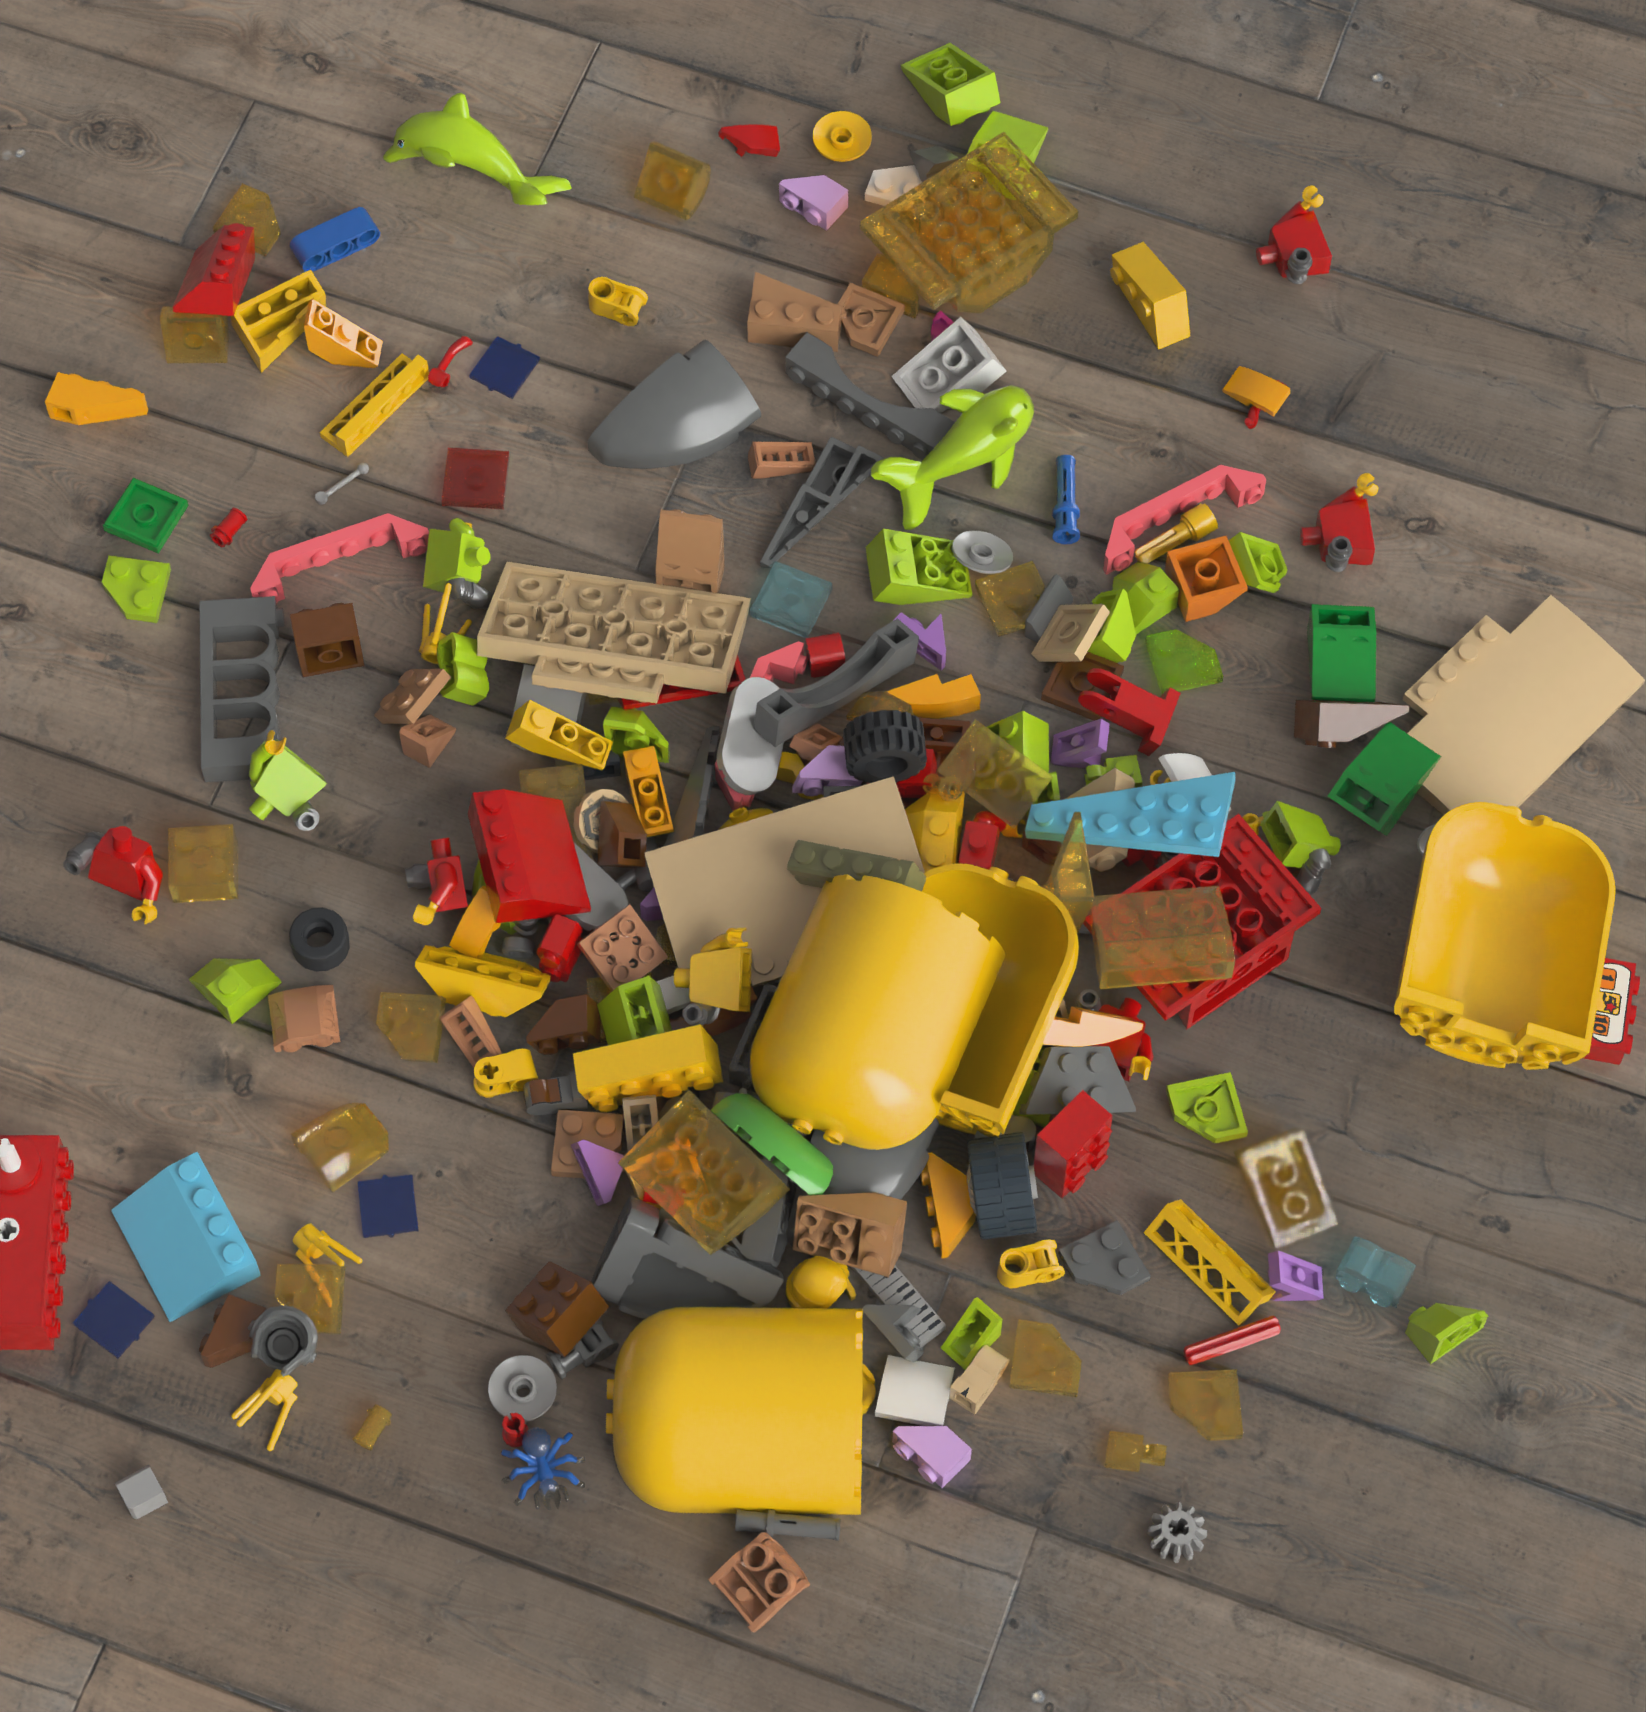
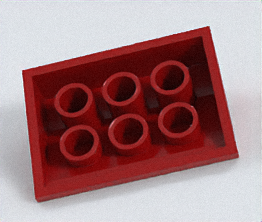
(526, 856)

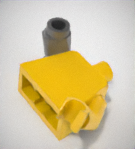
(717, 978)

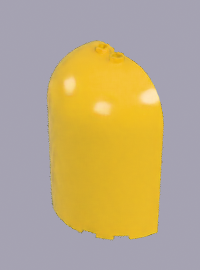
(1506, 939)
(1024, 998)
(872, 1013)
(741, 1410)

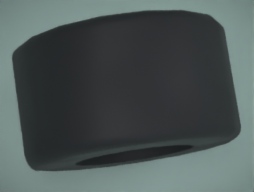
(315, 921)

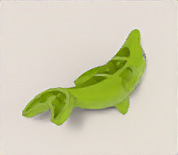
(458, 138)
(981, 434)

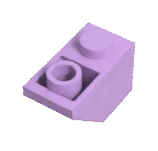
(814, 198)
(824, 770)
(933, 1449)

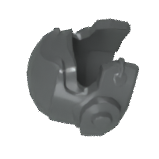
(284, 1338)

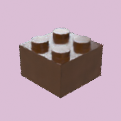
(327, 639)
(557, 1308)

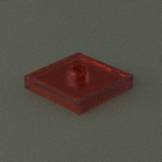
(475, 478)

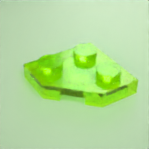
(1182, 661)

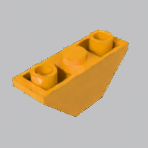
(339, 339)
(947, 1203)

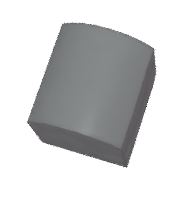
(141, 1492)

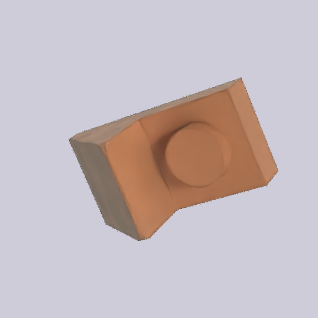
(813, 741)

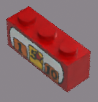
(1614, 1012)

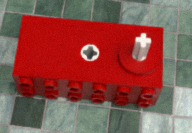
(31, 1238)

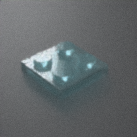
(791, 599)

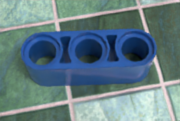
(334, 239)

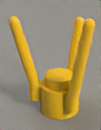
(430, 643)
(315, 1244)
(275, 1390)

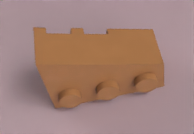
(785, 314)

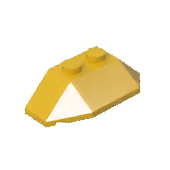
(936, 829)
(495, 982)

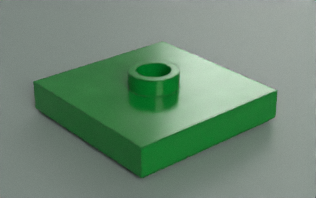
(145, 515)

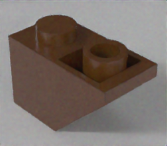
(620, 836)
(566, 1024)
(230, 1332)

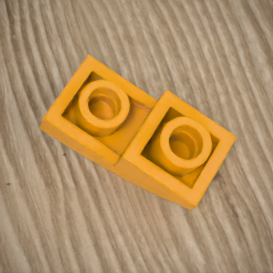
(1256, 389)
(475, 927)

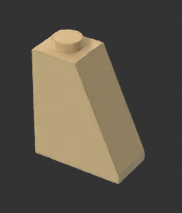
(1099, 856)

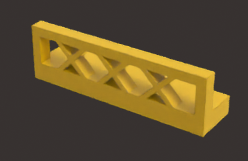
(378, 408)
(1217, 1252)

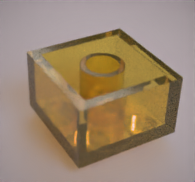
(203, 863)

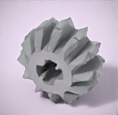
(1171, 1521)

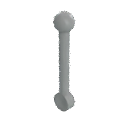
(322, 497)

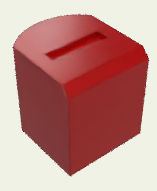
(824, 654)

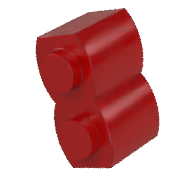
(559, 948)

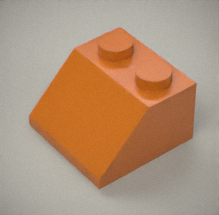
(1205, 577)

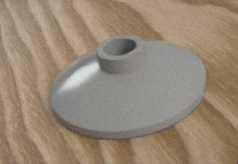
(982, 552)
(519, 1373)

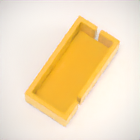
(648, 1066)

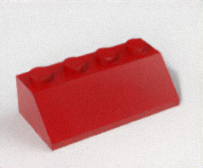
(218, 272)

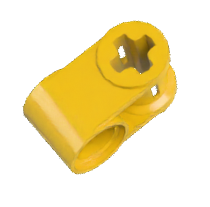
(618, 300)
(506, 1072)
(1036, 1261)

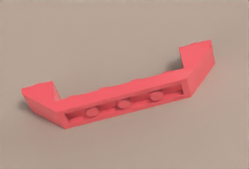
(1239, 484)
(410, 539)
(781, 665)

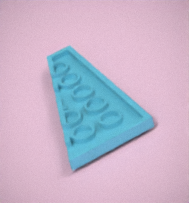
(1163, 817)

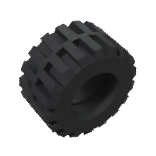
(884, 746)

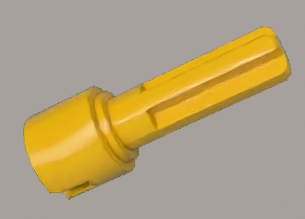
(1193, 525)

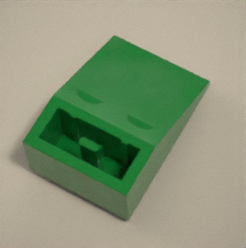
(1342, 653)
(1384, 778)

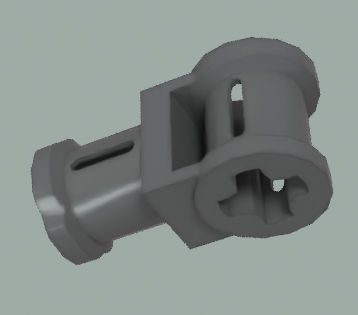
(591, 1348)

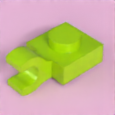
(1126, 764)

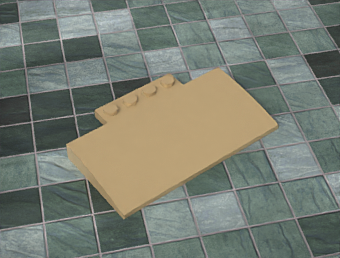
(612, 632)
(1515, 705)
(743, 878)

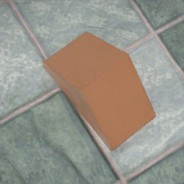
(425, 739)

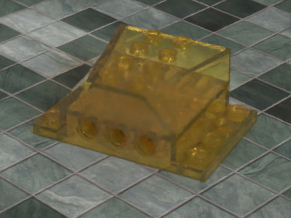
(973, 227)

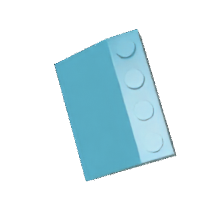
(185, 1238)

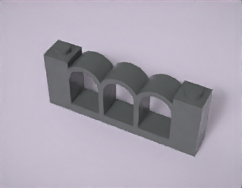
(233, 622)

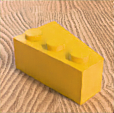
(1152, 294)
(276, 317)

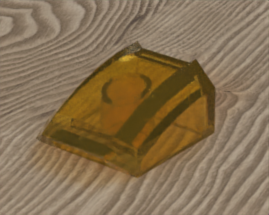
(342, 1142)

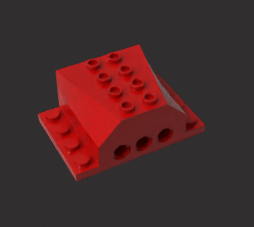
(1262, 910)

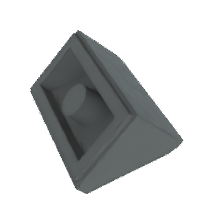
(1052, 597)

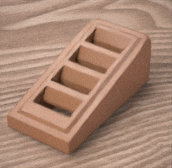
(769, 468)
(457, 1030)

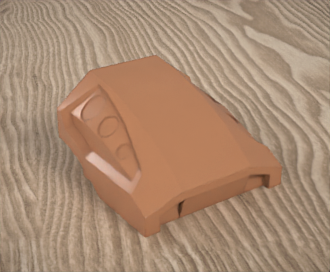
(304, 1018)
(760, 1580)

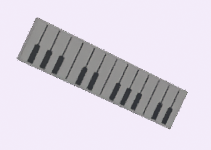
(899, 1291)

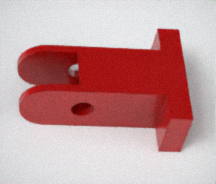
(1131, 707)

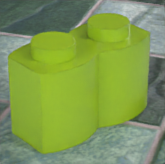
(467, 671)

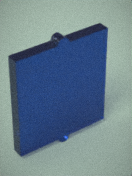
(504, 367)
(388, 1206)
(113, 1319)

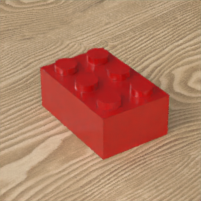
(1073, 1145)

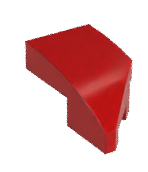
(752, 138)

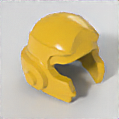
(818, 1283)

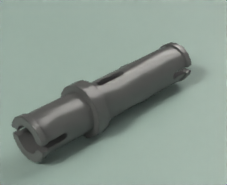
(787, 1524)

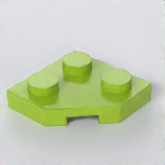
(136, 586)
(1208, 1107)

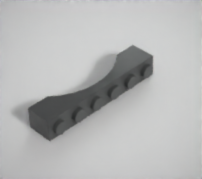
(816, 367)
(793, 710)

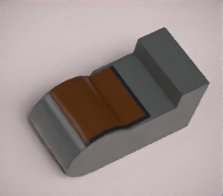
(555, 1094)

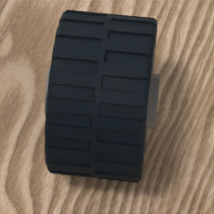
(1001, 1186)

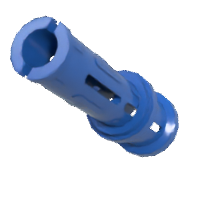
(1066, 510)

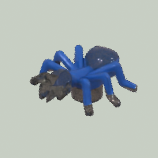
(543, 1467)

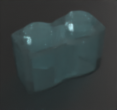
(1375, 1272)

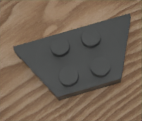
(1069, 1071)

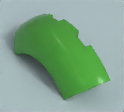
(776, 1138)

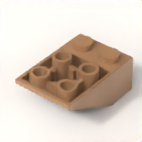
(690, 551)
(852, 1229)

